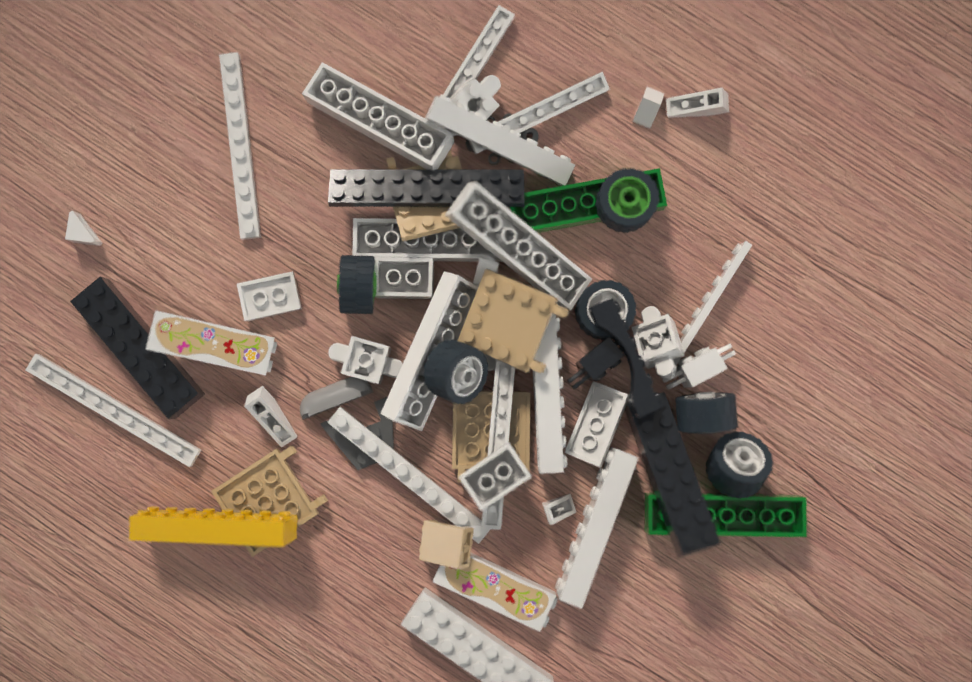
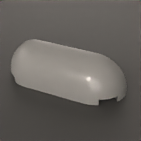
(333, 396)

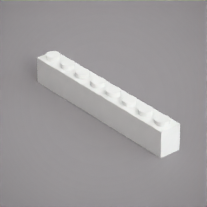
(500, 141)

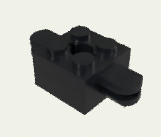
(597, 361)

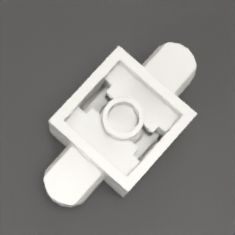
(478, 96)
(658, 342)
(365, 360)
(701, 367)

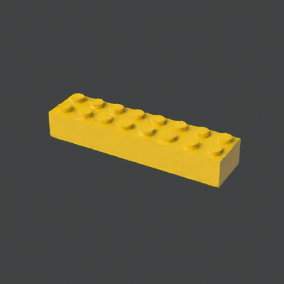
(213, 527)

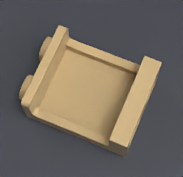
(446, 544)

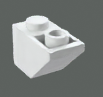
(484, 263)

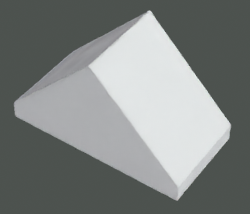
(648, 107)
(79, 231)
(559, 508)

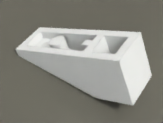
(698, 104)
(270, 416)

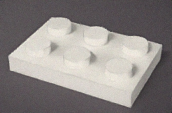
(269, 296)

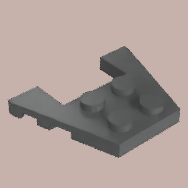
(359, 458)

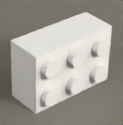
(404, 277)
(495, 476)

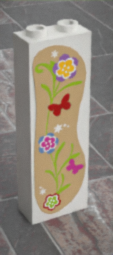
(211, 343)
(500, 591)

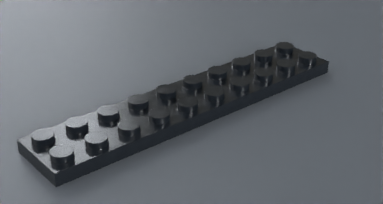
(420, 187)

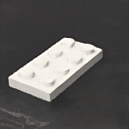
(597, 424)

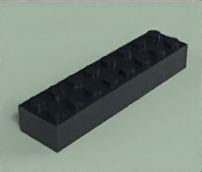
(127, 338)
(673, 480)

